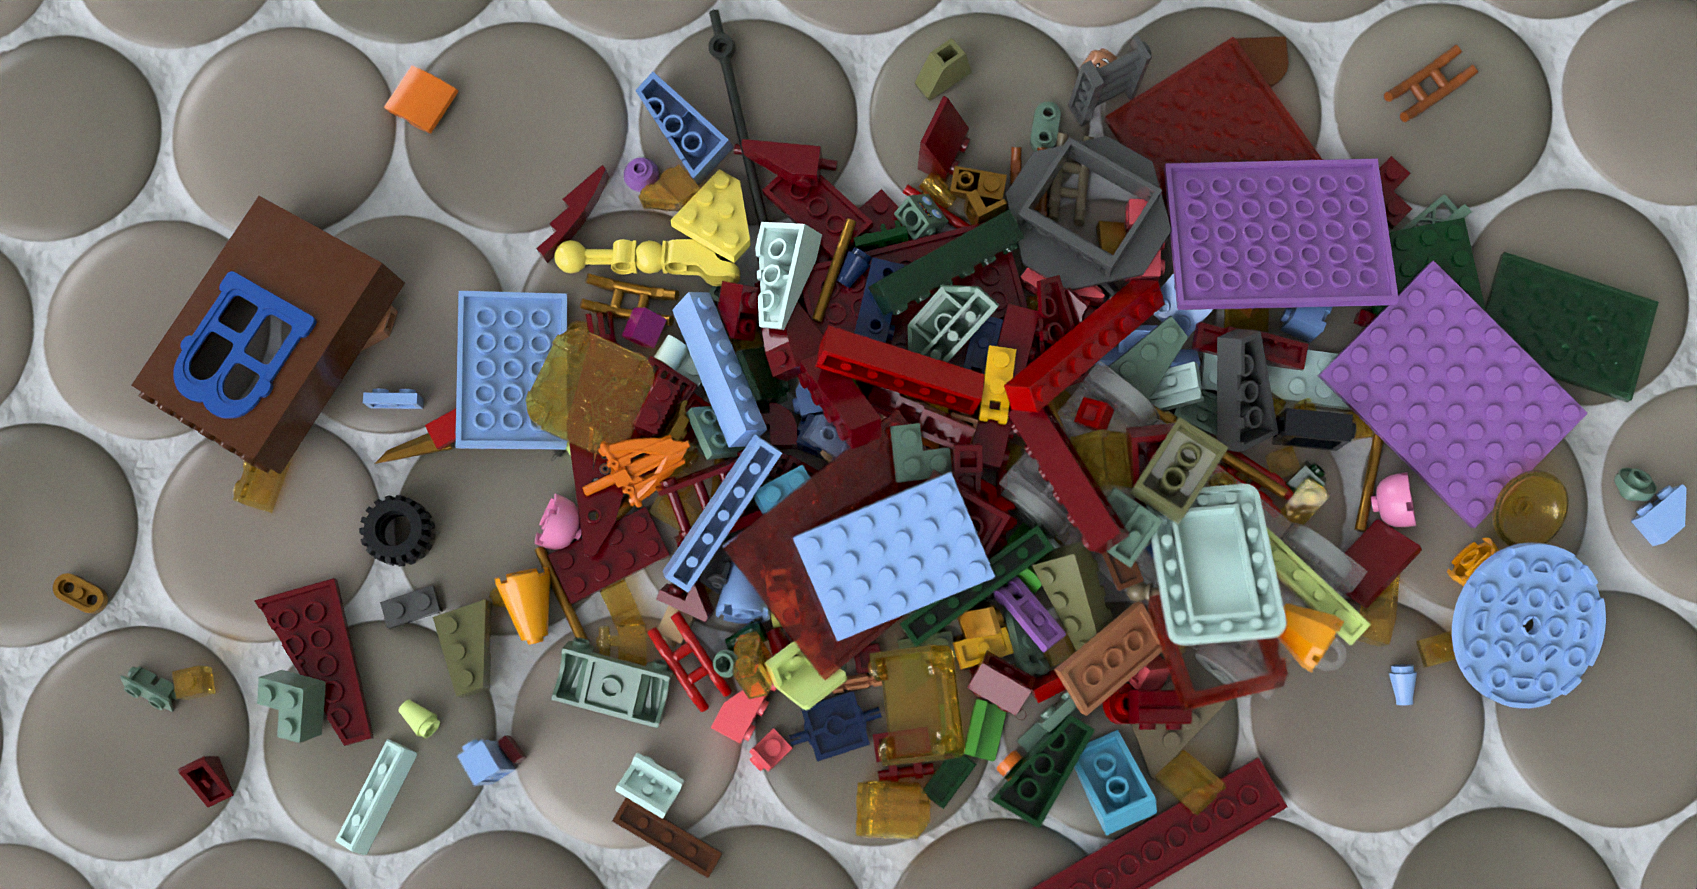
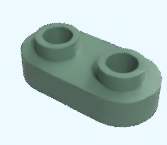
(1045, 125)

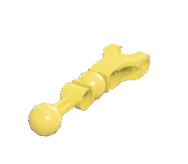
(673, 256)

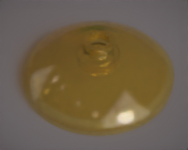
(1540, 512)

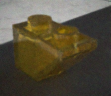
(670, 191)

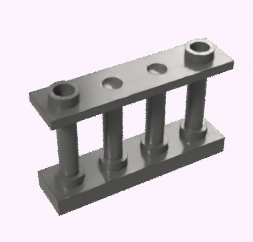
(1099, 85)

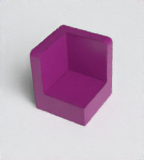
(644, 327)

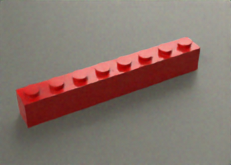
(1084, 346)

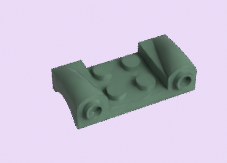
(612, 684)

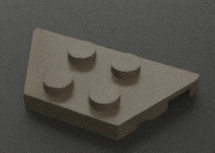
(1163, 745)

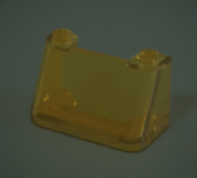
(919, 704)

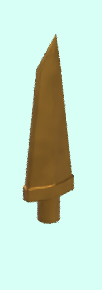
(415, 447)

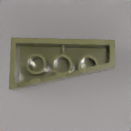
(1074, 591)

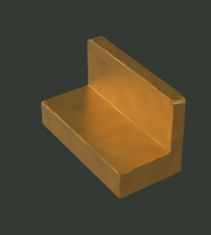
(976, 210)

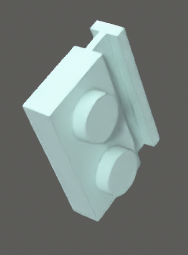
(1178, 387)

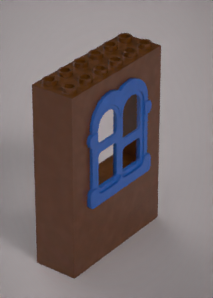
(300, 276)

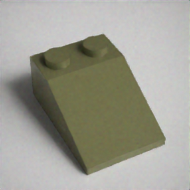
(1179, 470)

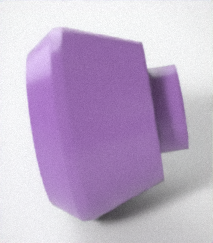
(640, 173)

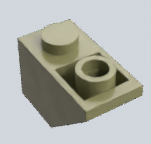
(942, 69)

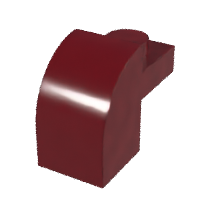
(782, 427)

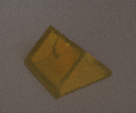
(1105, 457)

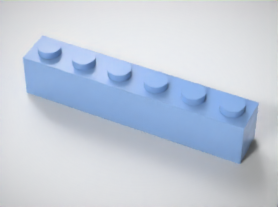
(719, 369)
(721, 513)

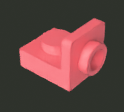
(769, 751)

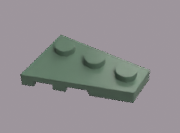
(1151, 357)

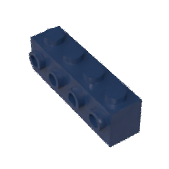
(870, 320)

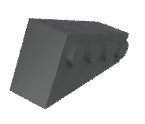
(1243, 391)

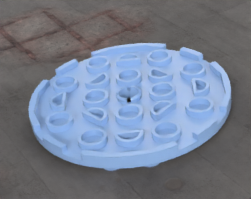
(1566, 632)

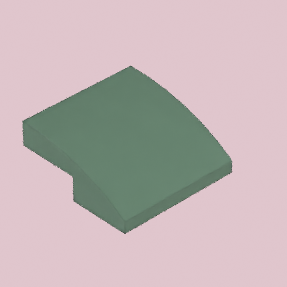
(1139, 523)

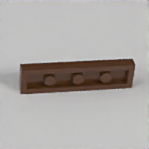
(667, 837)

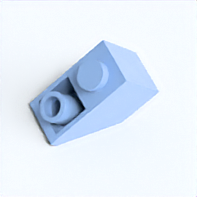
(1664, 516)

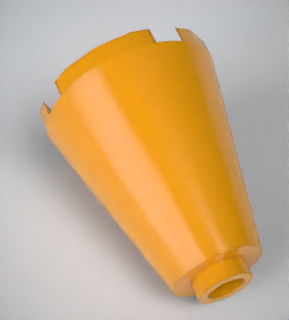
(1470, 559)
(527, 602)

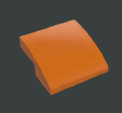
(421, 99)

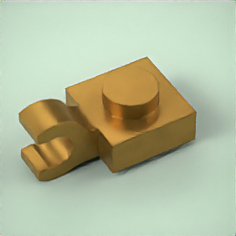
(677, 424)

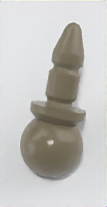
(1142, 591)

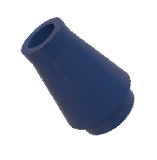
(854, 266)

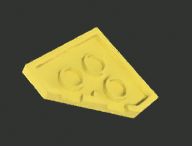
(716, 217)

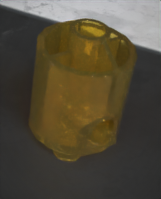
(891, 810)

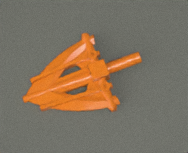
(662, 453)

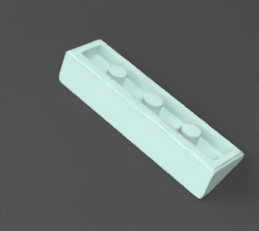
(376, 797)

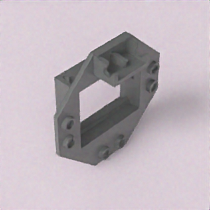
(1057, 250)

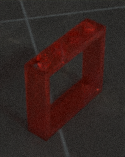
(1181, 680)

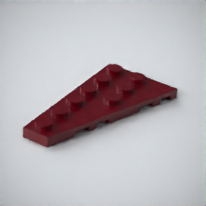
(319, 644)

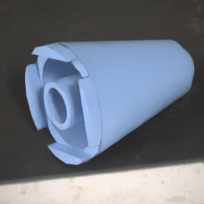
(739, 600)

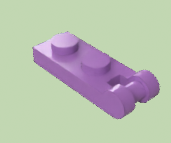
(1030, 614)

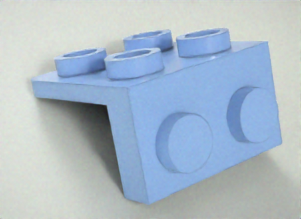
(1185, 318)

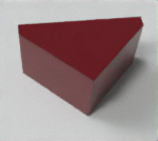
(207, 779)

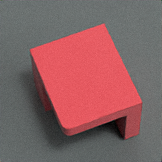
(1151, 676)

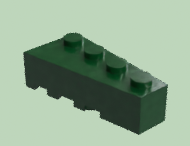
(1041, 774)

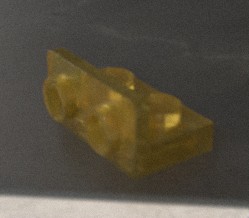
(258, 487)

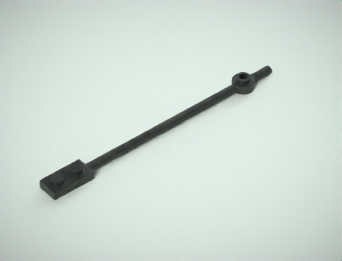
(715, 44)

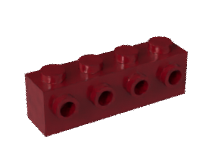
(841, 403)

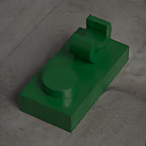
(881, 239)

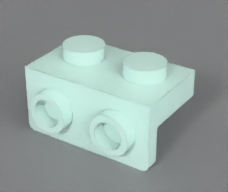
(650, 785)

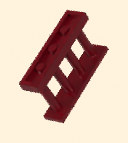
(671, 486)

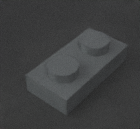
(411, 607)

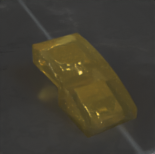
(621, 604)

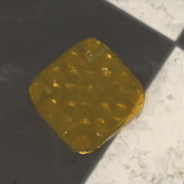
(589, 390)

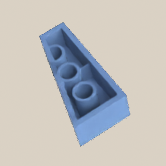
(688, 132)
(1304, 322)

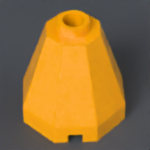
(1308, 634)

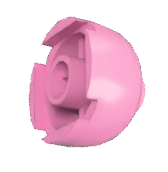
(1395, 501)
(559, 524)

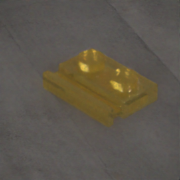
(1190, 782)

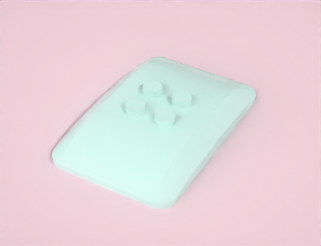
(1218, 570)

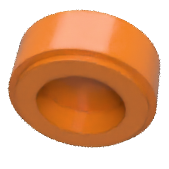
(1009, 762)

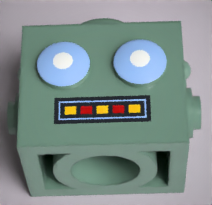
(921, 216)

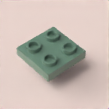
(709, 434)

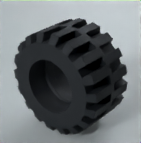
(379, 518)

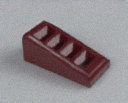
(671, 373)

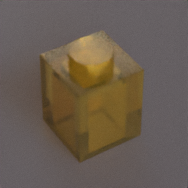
(193, 682)

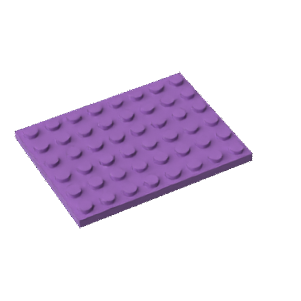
(1279, 234)
(1452, 393)

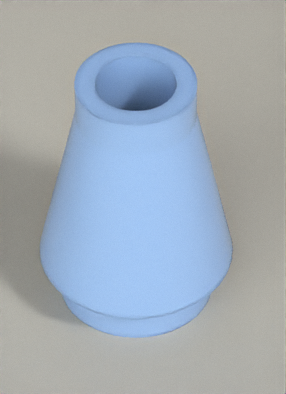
(1403, 683)

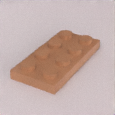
(1110, 658)

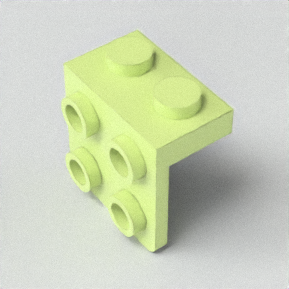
(798, 679)

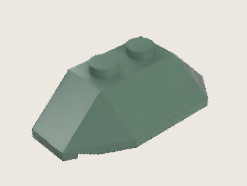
(949, 321)

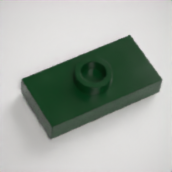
(948, 779)

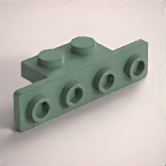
(1050, 718)

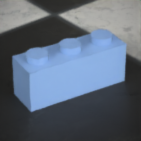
(485, 762)

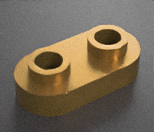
(81, 594)

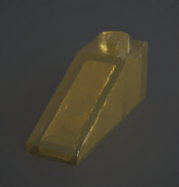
(1381, 616)

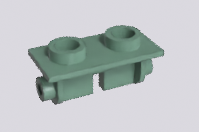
(140, 684)

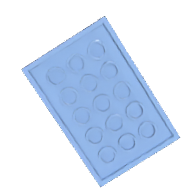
(498, 360)
(894, 556)

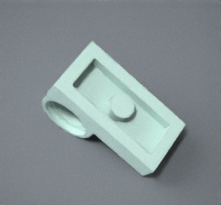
(677, 356)

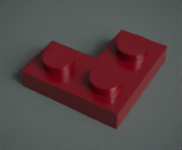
(1392, 175)

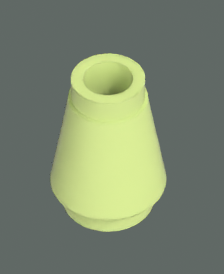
(419, 718)

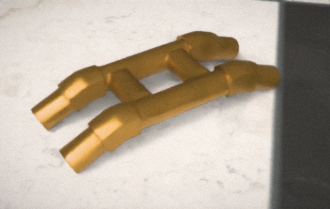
(623, 287)

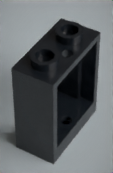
(1314, 429)

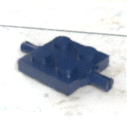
(835, 726)

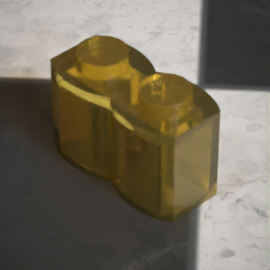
(750, 666)

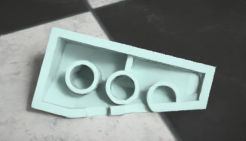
(785, 263)

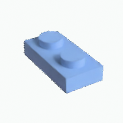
(384, 400)

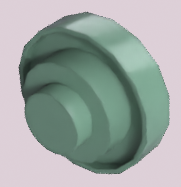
(1635, 484)

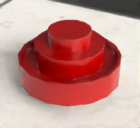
(1117, 705)

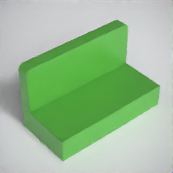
(984, 730)

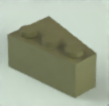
(466, 646)

